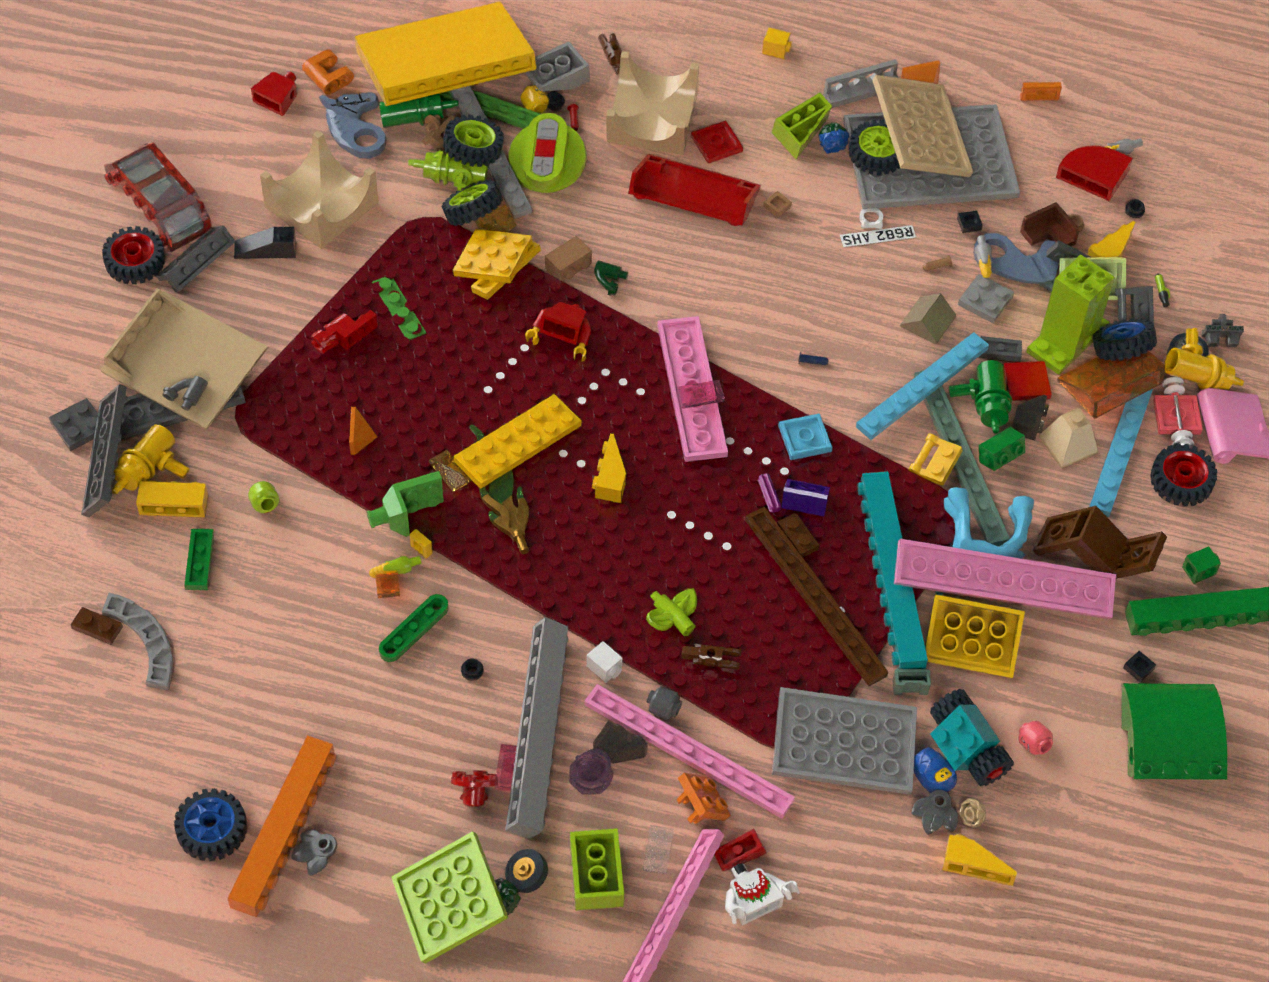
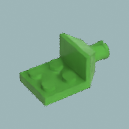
(407, 498)

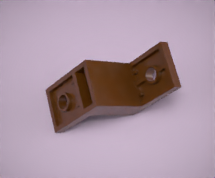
(1099, 543)

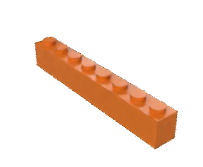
(282, 826)

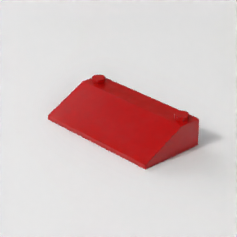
(693, 189)

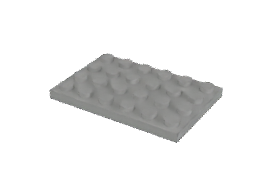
(845, 741)

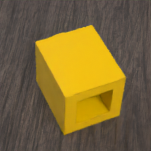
(776, 43)

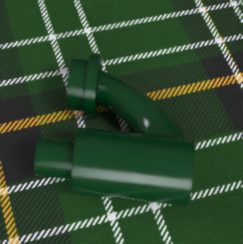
(610, 271)

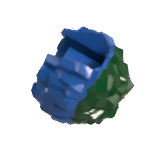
(833, 138)

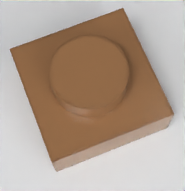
(777, 204)

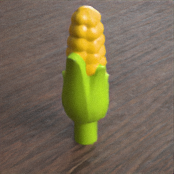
(399, 565)

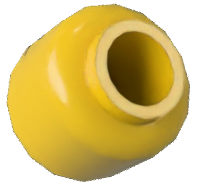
(534, 99)

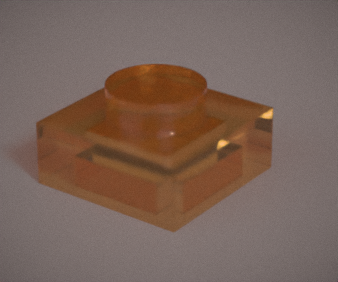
(387, 585)

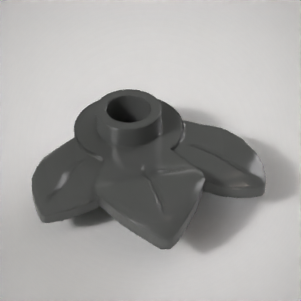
(936, 815)
(311, 851)

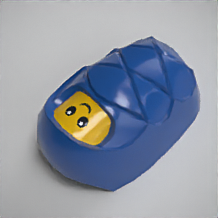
(934, 771)

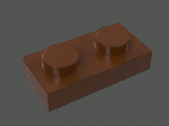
(798, 535)
(96, 625)

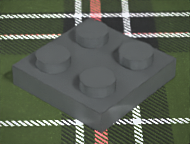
(76, 424)

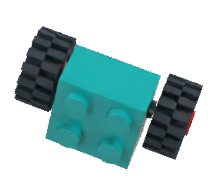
(968, 739)

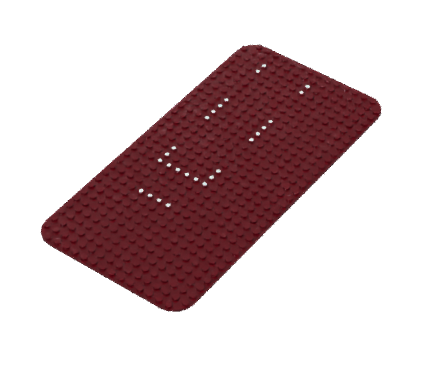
(589, 556)

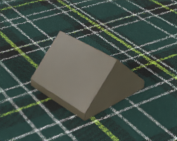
(929, 317)

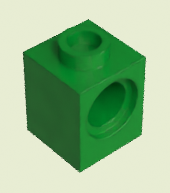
(1201, 565)

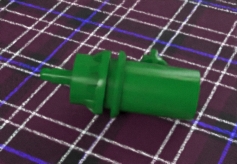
(414, 110)
(990, 394)

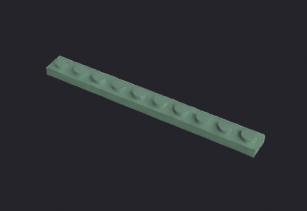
(967, 468)

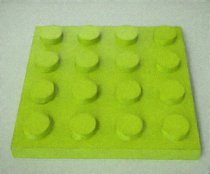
(449, 897)

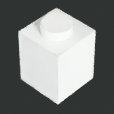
(604, 662)

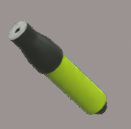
(1164, 293)

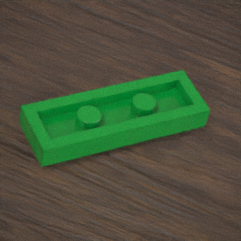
(199, 559)

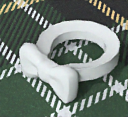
(866, 224)

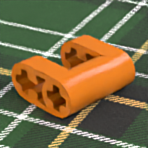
(316, 70)

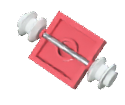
(1177, 413)

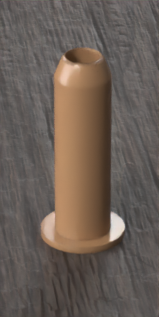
(937, 264)

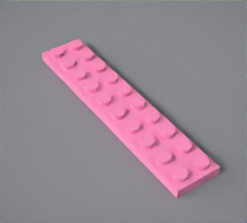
(1004, 579)

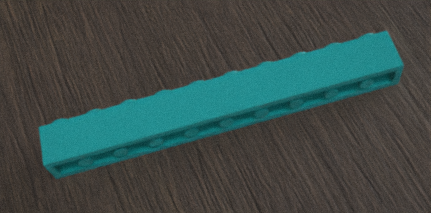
(898, 600)

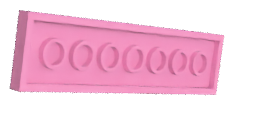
(688, 364)

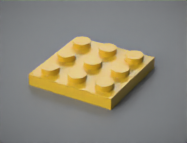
(493, 255)

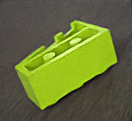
(801, 124)

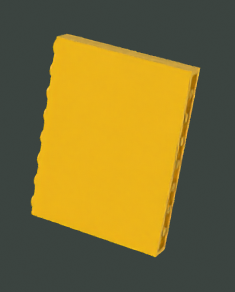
(444, 53)

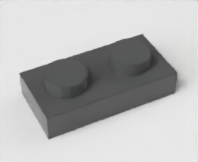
(1062, 250)
(1003, 349)

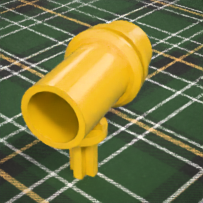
(1205, 371)
(140, 462)

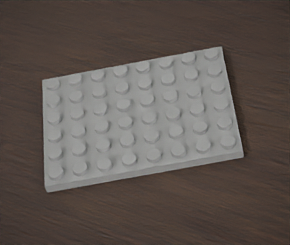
(987, 151)

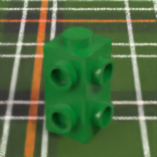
(1002, 448)

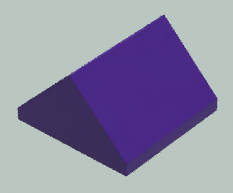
(805, 497)

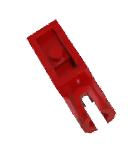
(344, 332)

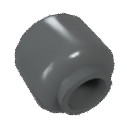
(664, 703)

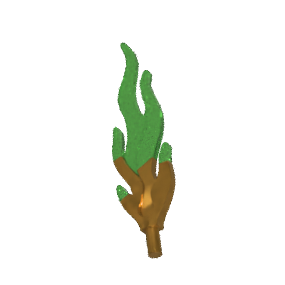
(499, 499)

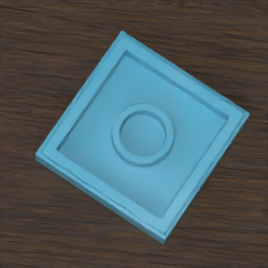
(805, 436)

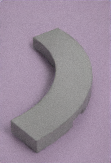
(151, 634)

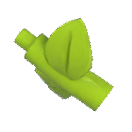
(673, 611)

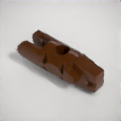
(612, 50)
(700, 653)

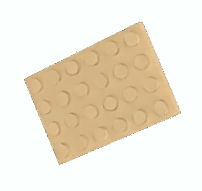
(922, 126)

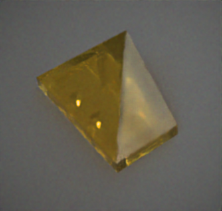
(449, 470)

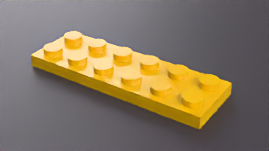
(517, 441)

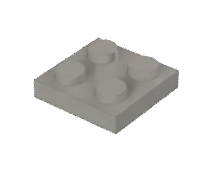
(986, 298)

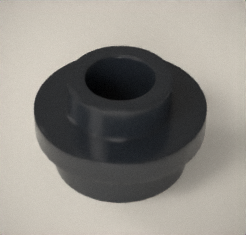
(472, 664)

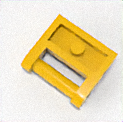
(942, 461)

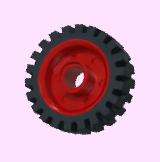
(133, 255)
(1183, 475)

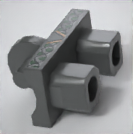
(1222, 329)

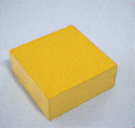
(421, 543)

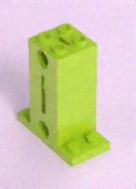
(1072, 314)

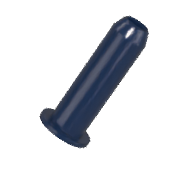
(812, 359)

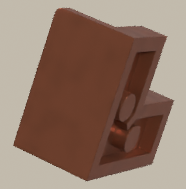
(1049, 224)

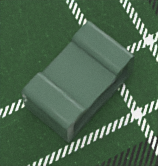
(911, 681)

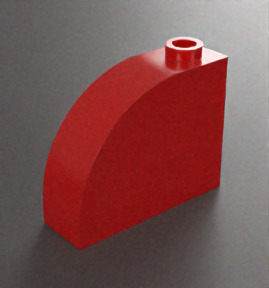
(1095, 170)

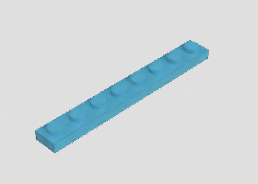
(922, 386)
(1119, 453)

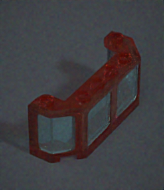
(161, 194)

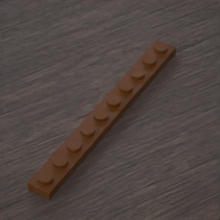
(817, 597)

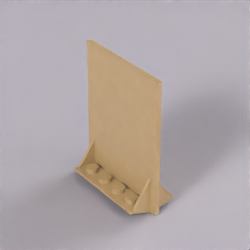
(176, 343)

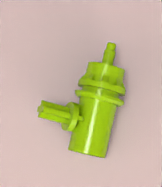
(443, 168)

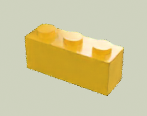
(172, 499)

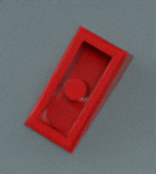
(740, 850)

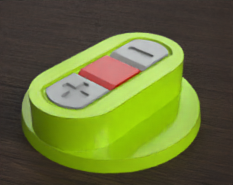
(547, 154)

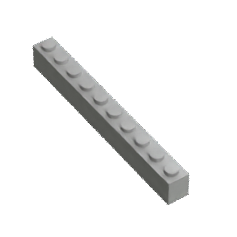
(537, 729)

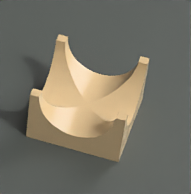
(652, 108)
(320, 195)

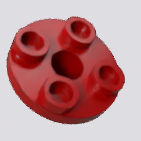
(474, 786)

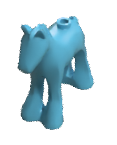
(1020, 512)

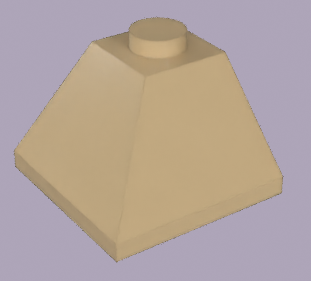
(1070, 438)

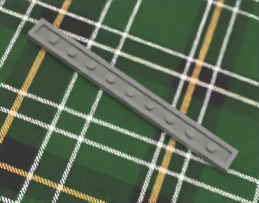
(501, 169)

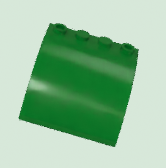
(1174, 731)

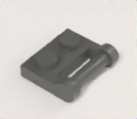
(1141, 302)

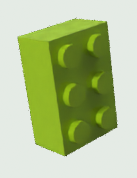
(596, 869)

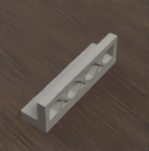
(860, 88)

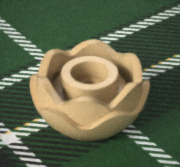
(972, 813)

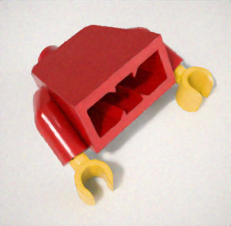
(563, 323)

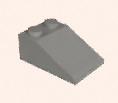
(560, 69)

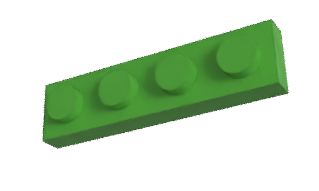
(397, 306)

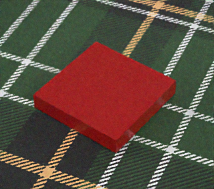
(716, 142)
(1027, 380)

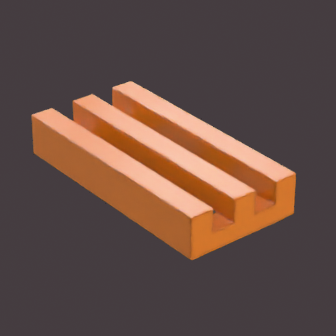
(1040, 91)

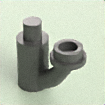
(195, 389)

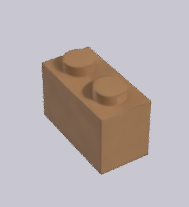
(568, 259)

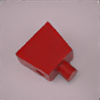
(275, 92)

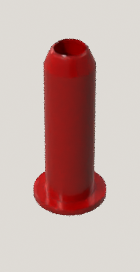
(573, 116)

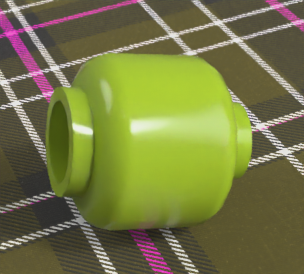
(263, 497)

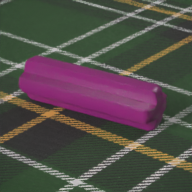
(769, 493)

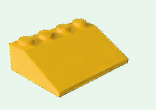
(974, 636)

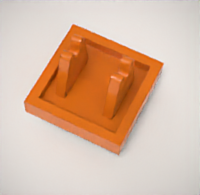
(704, 797)

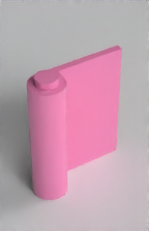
(1233, 424)

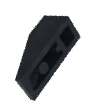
(269, 243)

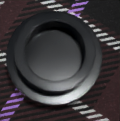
(1135, 208)

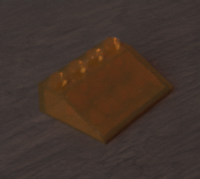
(1109, 384)

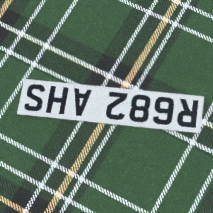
(877, 236)

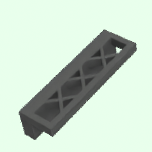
(196, 257)

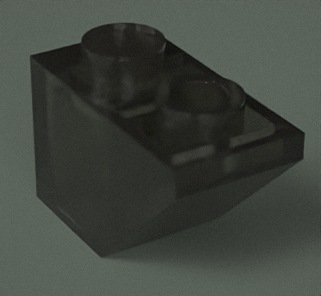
(1029, 415)
(620, 744)

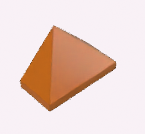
(360, 432)

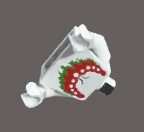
(755, 894)

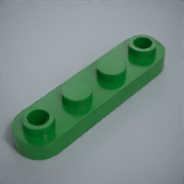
(413, 628)

